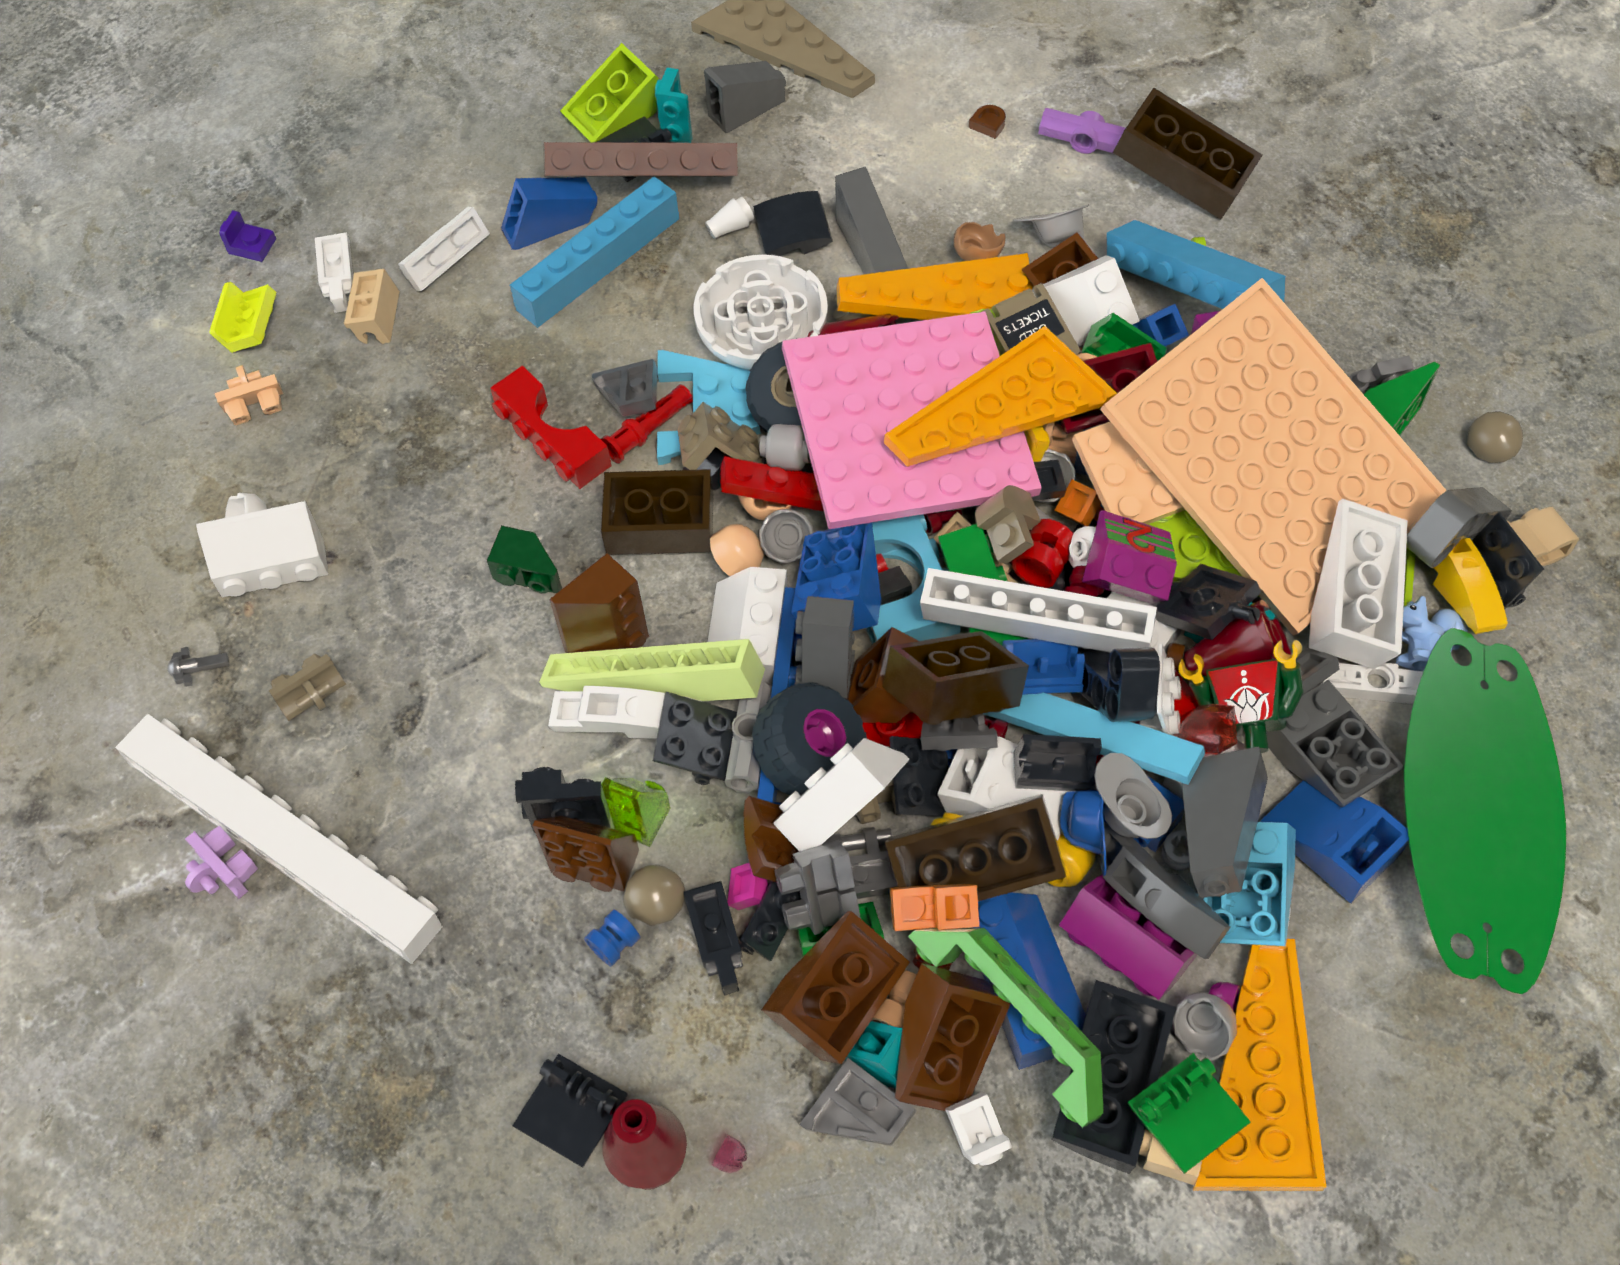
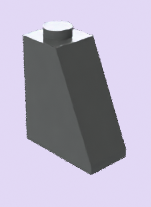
(742, 92)

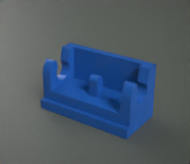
(1051, 665)

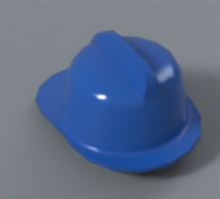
(1083, 822)

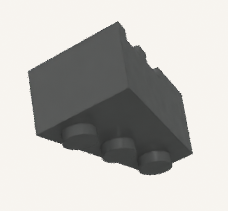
(826, 643)

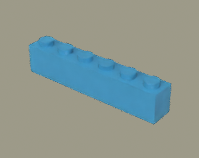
(595, 251)
(1186, 264)

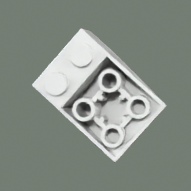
(986, 780)

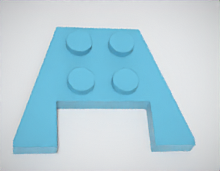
(712, 383)

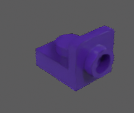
(246, 239)

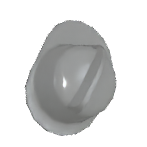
(1057, 227)
(1130, 799)

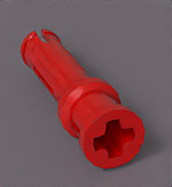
(635, 431)

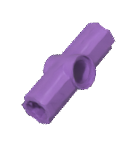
(1083, 132)

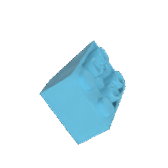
(1263, 906)

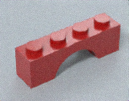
(574, 452)

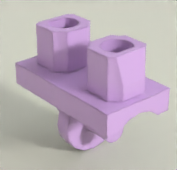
(210, 849)

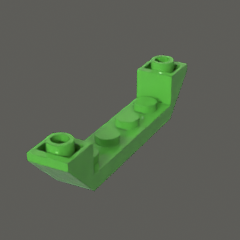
(1081, 1092)

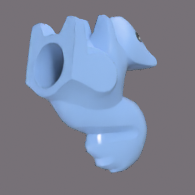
(1424, 634)

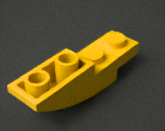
(1470, 588)

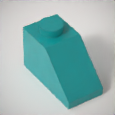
(878, 1052)

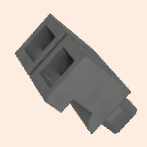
(825, 887)

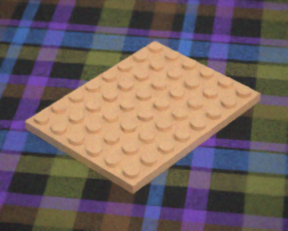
(1265, 442)

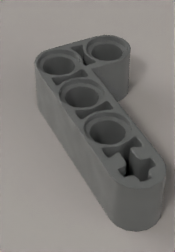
(1451, 518)

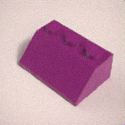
(1126, 939)

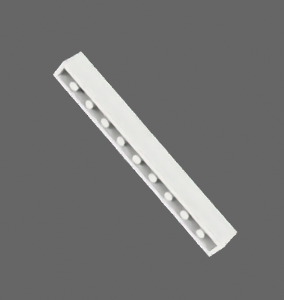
(281, 838)

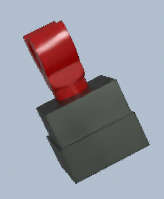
(892, 582)

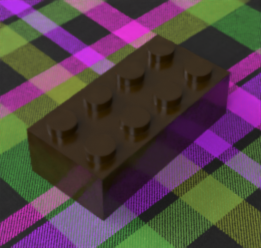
(1187, 153)
(993, 849)

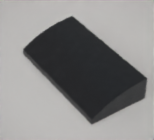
(1132, 1043)

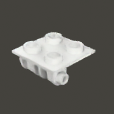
(1169, 689)

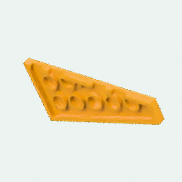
(935, 289)
(1014, 393)
(1271, 1083)

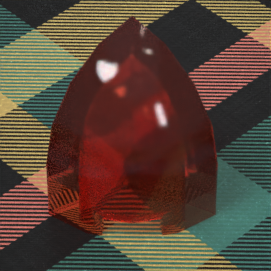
(1211, 727)

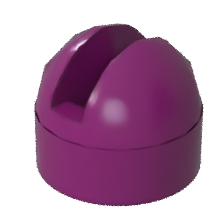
(1226, 991)

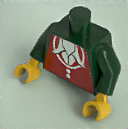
(1261, 692)

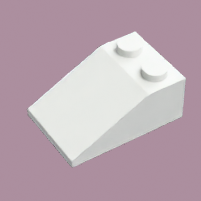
(1091, 295)

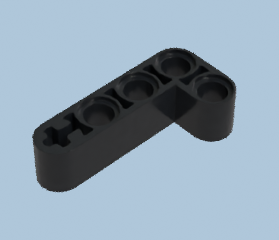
(1122, 682)

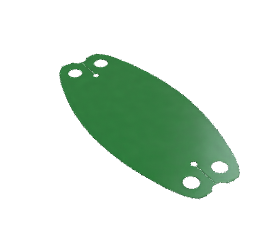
(1485, 811)

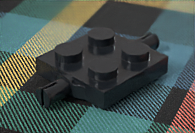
(1209, 601)

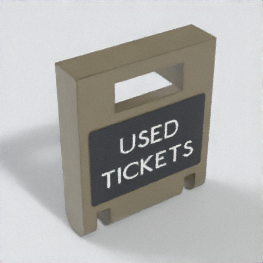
(1023, 316)

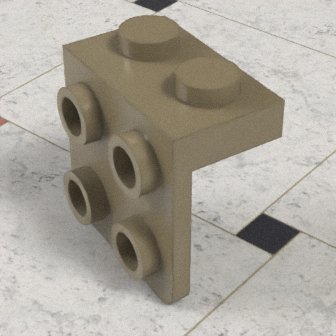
(711, 429)

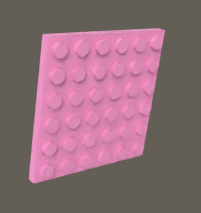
(870, 381)

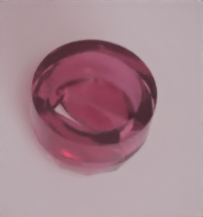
(730, 1156)

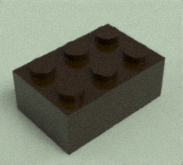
(657, 512)
(954, 677)

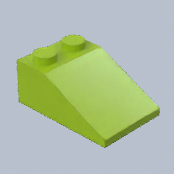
(613, 96)

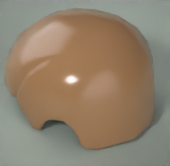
(977, 241)

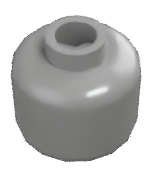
(785, 447)

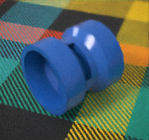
(612, 937)

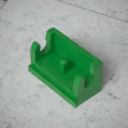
(1115, 335)

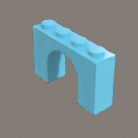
(908, 542)

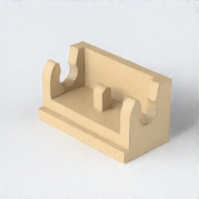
(372, 305)

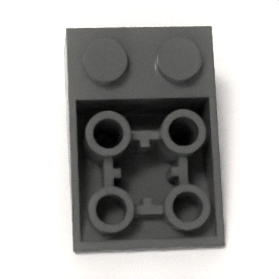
(1332, 747)

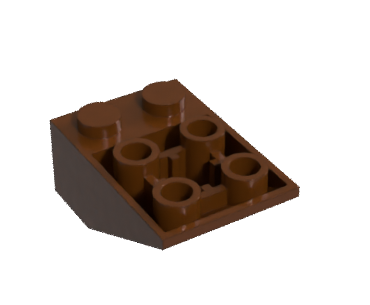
(587, 852)

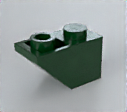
(523, 561)

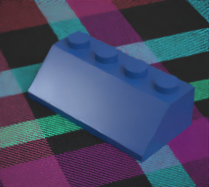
(1025, 933)

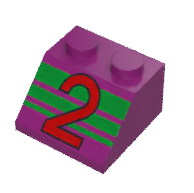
(1131, 559)

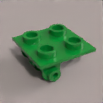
(1189, 1112)

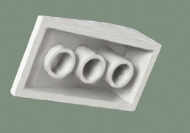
(1361, 587)

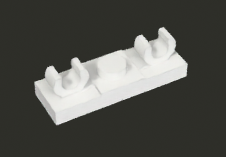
(443, 249)

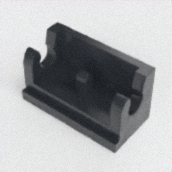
(1056, 762)

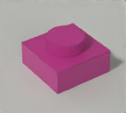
(745, 888)

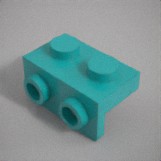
(673, 107)

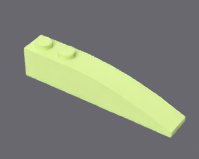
(690, 670)

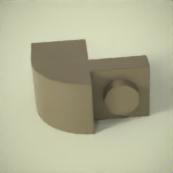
(1008, 521)

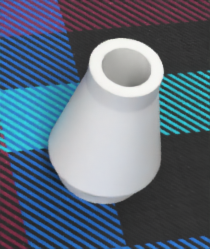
(731, 217)

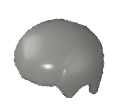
(784, 535)
(1205, 1025)

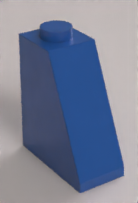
(546, 208)

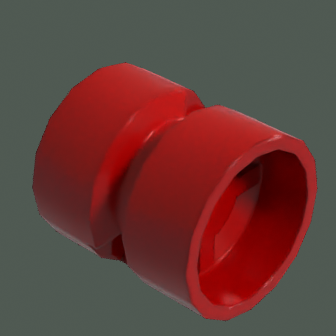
(1046, 558)

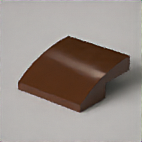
(764, 842)

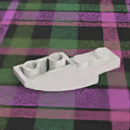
(607, 710)

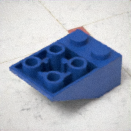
(841, 566)
(1341, 844)

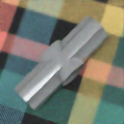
(743, 767)

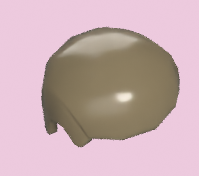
(1495, 437)
(654, 895)

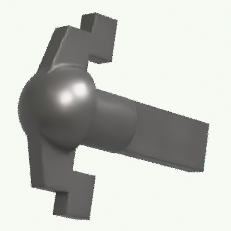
(178, 667)

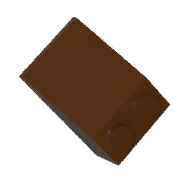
(836, 988)
(946, 1037)

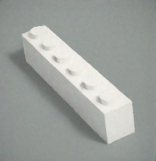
(1036, 612)

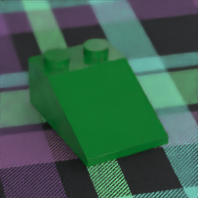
(1403, 396)

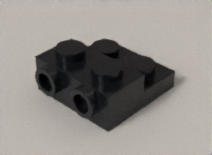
(547, 795)

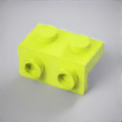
(242, 316)

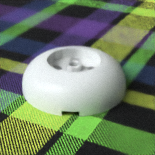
(757, 286)

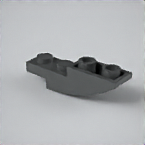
(1161, 895)

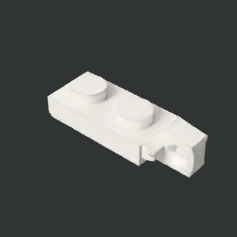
(334, 268)

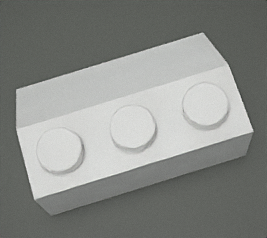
(263, 549)
(751, 609)
(839, 793)

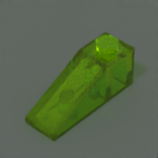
(636, 806)

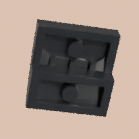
(793, 223)

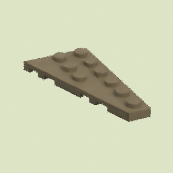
(784, 37)

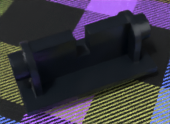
(767, 924)

